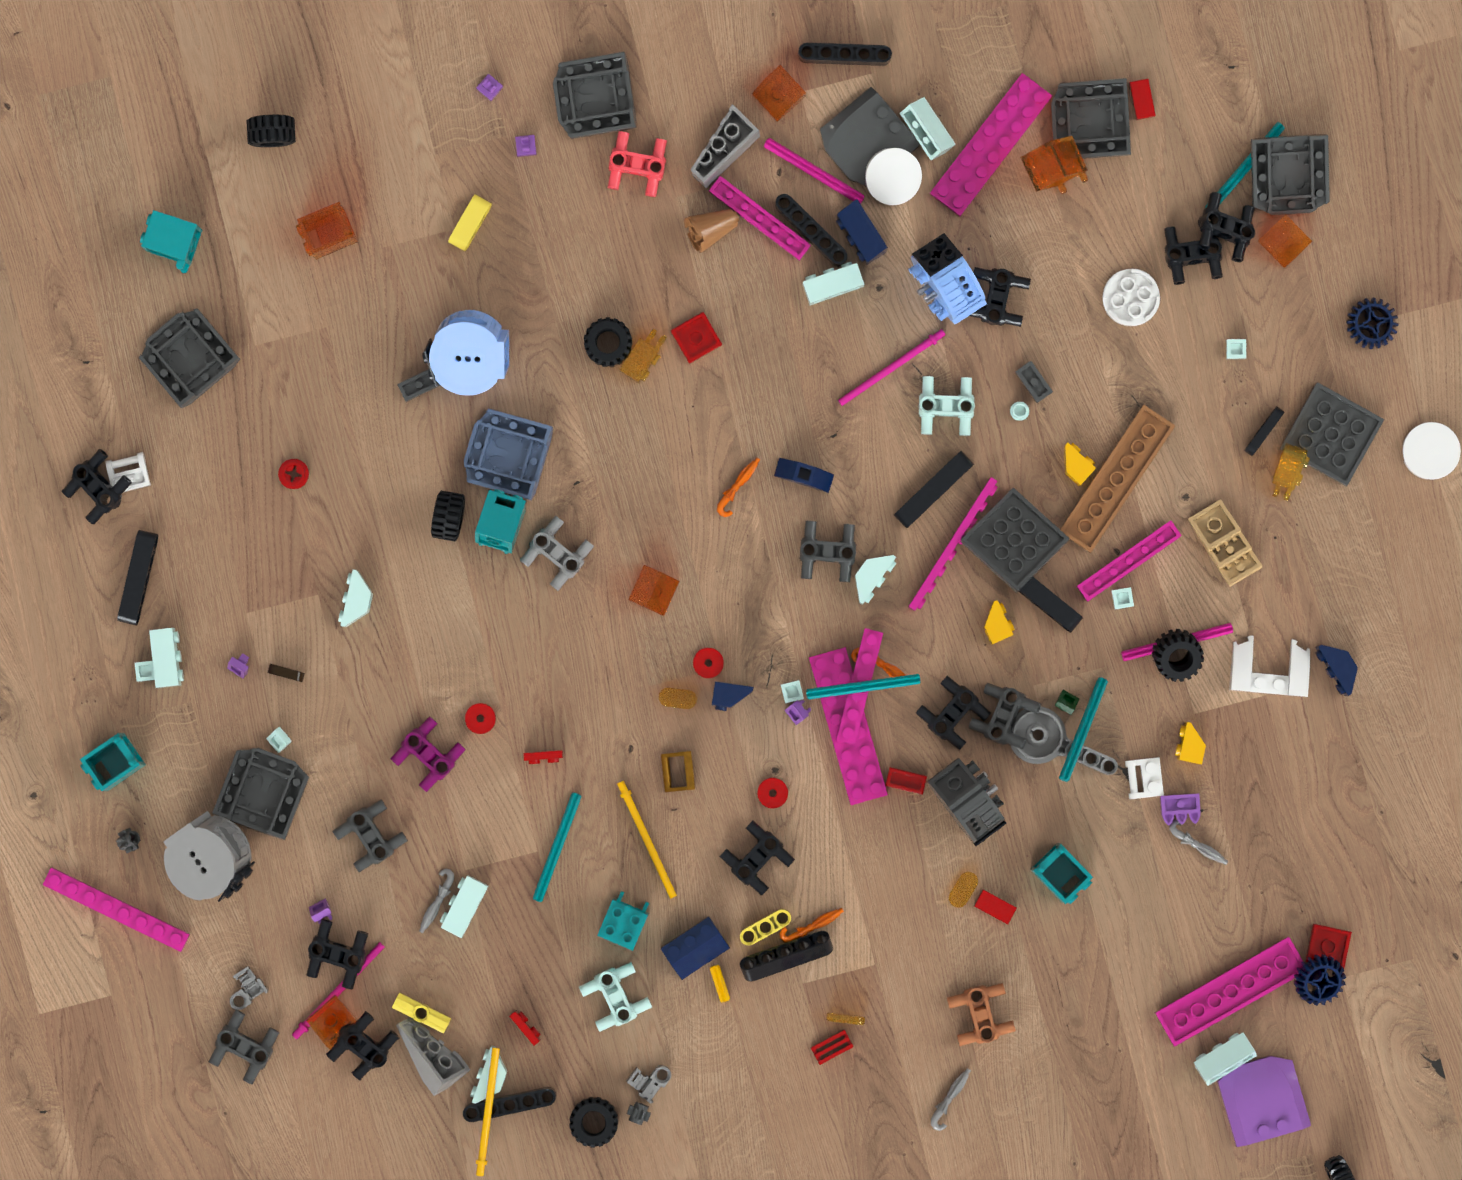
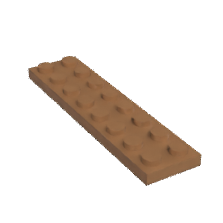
(1117, 478)

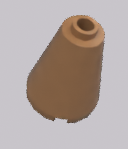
(710, 227)

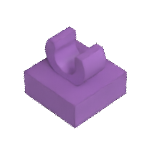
(489, 87)
(525, 145)
(239, 666)
(797, 712)
(320, 911)

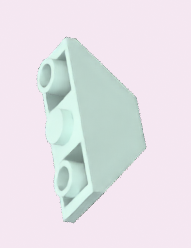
(871, 575)
(356, 600)
(479, 1092)

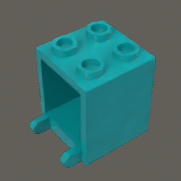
(171, 238)
(500, 521)
(118, 758)
(1057, 869)
(623, 923)

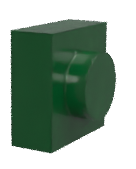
(1067, 702)

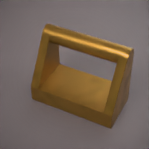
(688, 769)

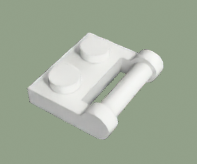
(138, 476)
(1150, 776)

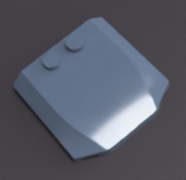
(507, 453)

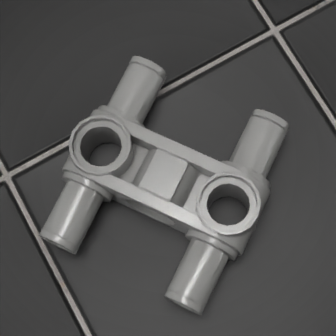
(556, 553)

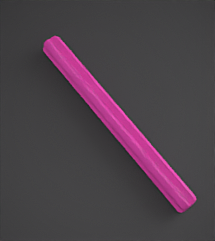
(813, 170)
(1199, 635)

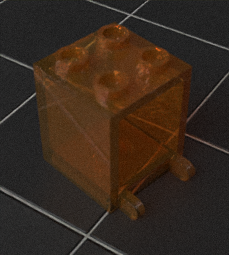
(1055, 164)
(331, 227)

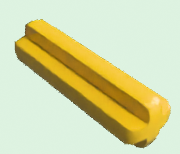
(719, 983)

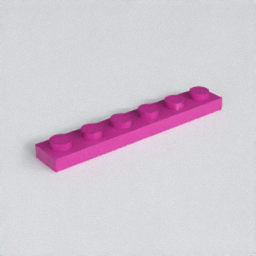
(759, 218)
(1129, 561)
(863, 671)

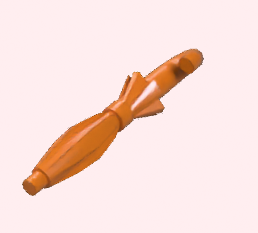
(729, 494)
(890, 669)
(821, 921)

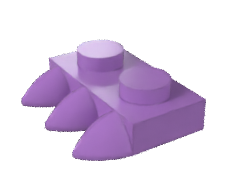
(1180, 806)

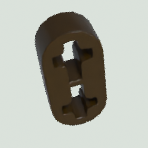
(286, 673)

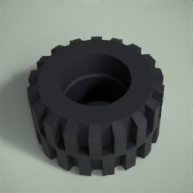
(271, 130)
(596, 330)
(448, 515)
(1184, 667)
(593, 1139)

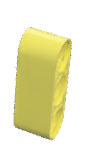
(470, 222)
(755, 927)

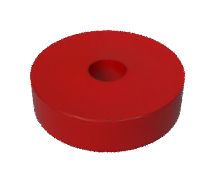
(699, 663)
(480, 727)
(766, 799)

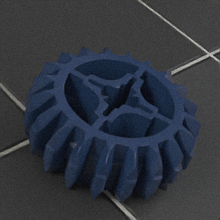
(1388, 318)
(1316, 974)

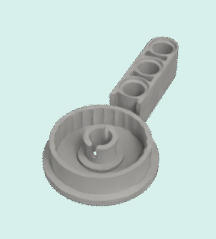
(1053, 742)

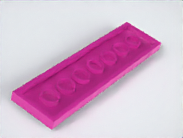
(991, 144)
(858, 761)
(1230, 991)

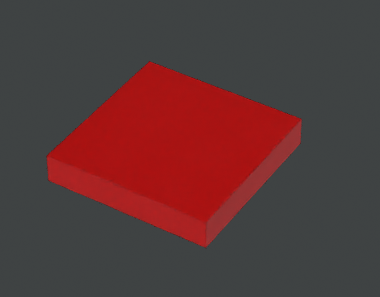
(696, 337)
(1329, 942)

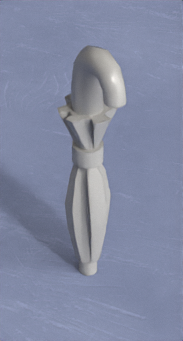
(1204, 849)
(433, 909)
(942, 1107)

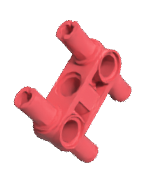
(637, 164)

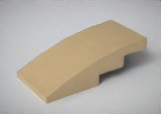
(1225, 543)

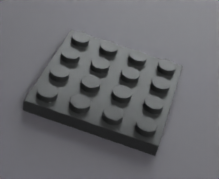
(1333, 433)
(1014, 540)

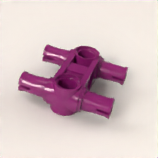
(428, 754)

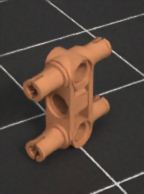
(981, 1014)

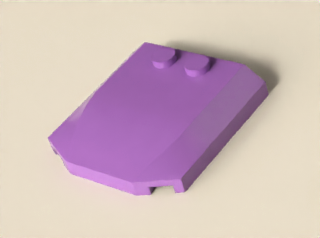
(1263, 1100)

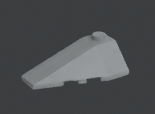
(435, 1063)

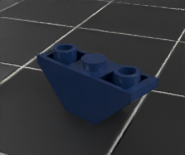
(804, 474)
(1339, 666)

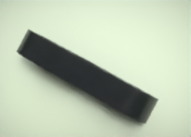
(1264, 431)

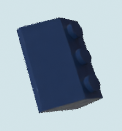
(861, 232)
(728, 695)
(695, 948)

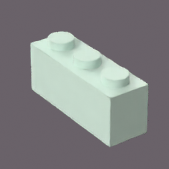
(927, 128)
(833, 283)
(166, 657)
(463, 906)
(1224, 1058)

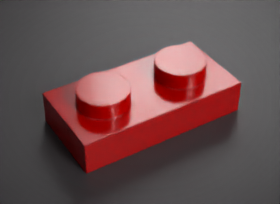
(535, 757)
(521, 1021)

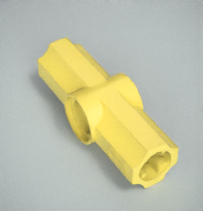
(410, 1006)

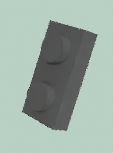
(1034, 382)
(416, 386)

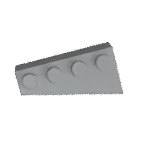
(724, 147)

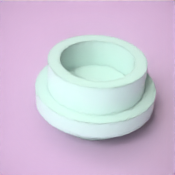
(1019, 411)

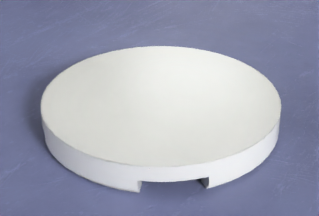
(893, 176)
(1131, 297)
(1431, 450)

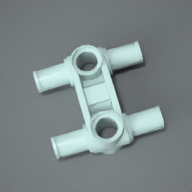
(946, 406)
(615, 996)

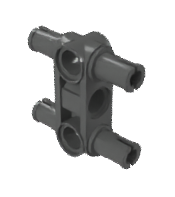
(827, 551)
(1004, 715)
(370, 835)
(244, 1046)

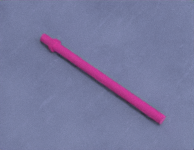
(932, 339)
(304, 1027)

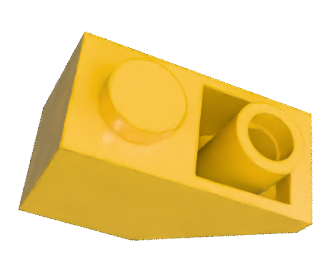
(1077, 466)
(996, 624)
(1191, 746)

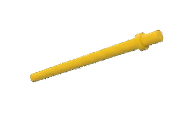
(646, 838)
(481, 1161)

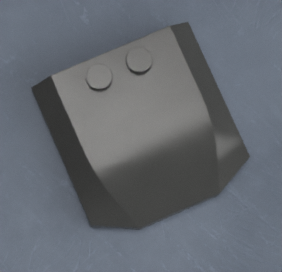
(594, 95)
(1094, 116)
(862, 132)
(1290, 173)
(188, 356)
(262, 792)

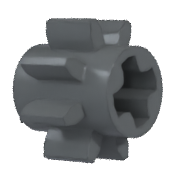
(128, 840)
(638, 1113)

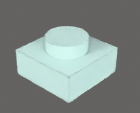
(1236, 349)
(1122, 598)
(144, 671)
(792, 691)
(279, 739)

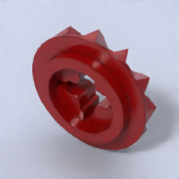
(289, 466)

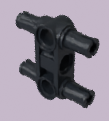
(1226, 227)
(1191, 254)
(998, 296)
(96, 486)
(953, 712)
(757, 858)
(337, 954)
(354, 1039)

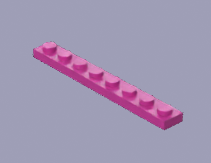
(949, 552)
(116, 909)

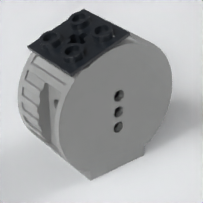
(208, 858)

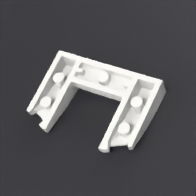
(1293, 685)

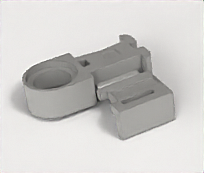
(250, 986)
(646, 1085)

